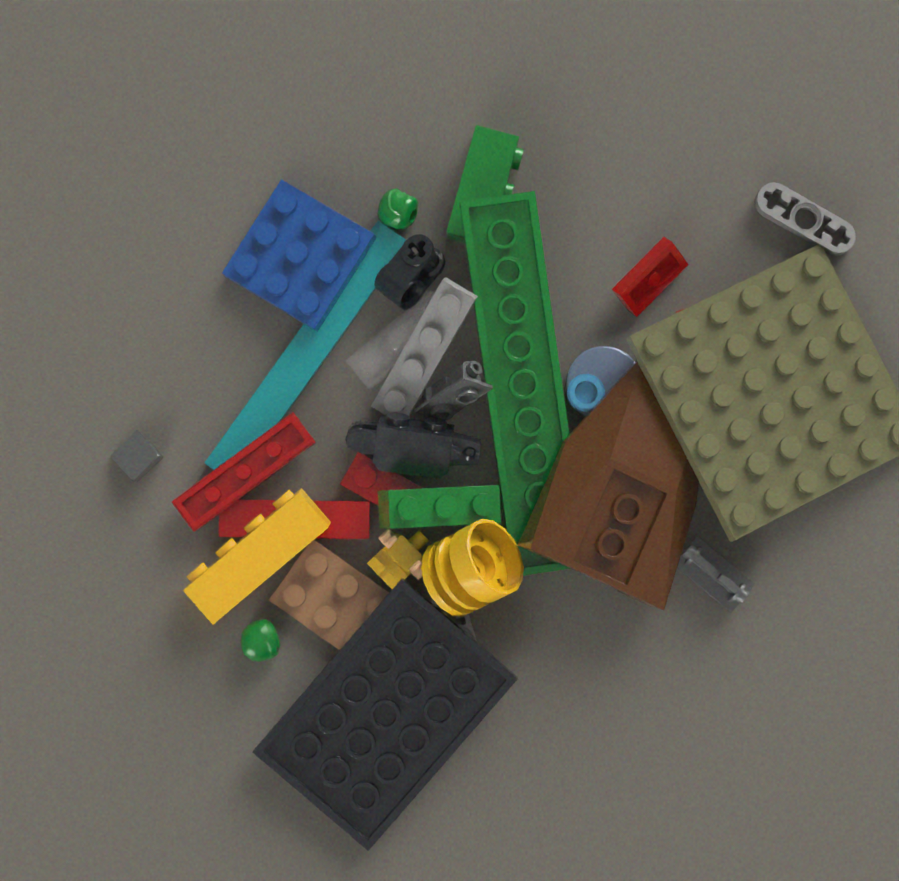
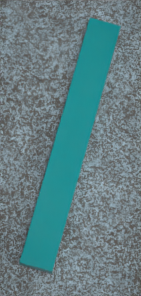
(306, 353)

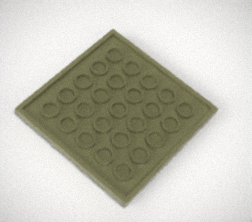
(772, 391)

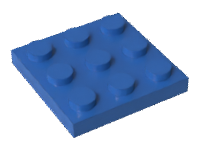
(299, 255)

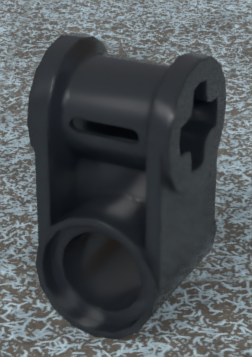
(410, 273)

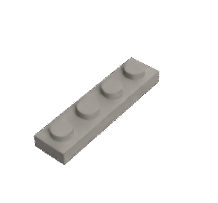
(425, 349)

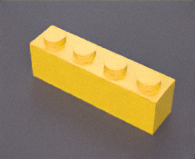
(257, 555)

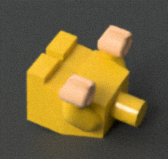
(398, 557)

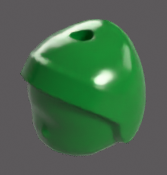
(397, 209)
(260, 641)

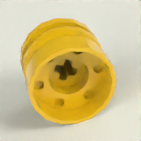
(472, 567)

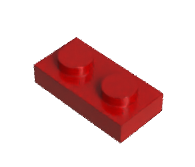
(650, 276)
(366, 479)

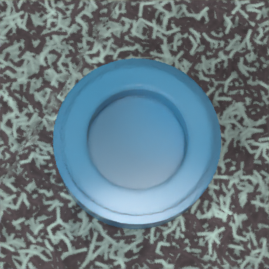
(585, 392)

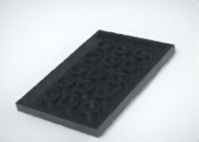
(385, 714)

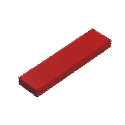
(243, 472)
(347, 518)

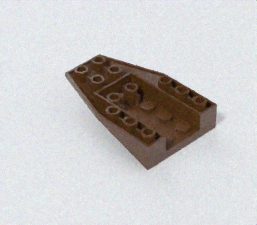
(618, 496)

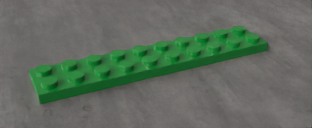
(516, 353)

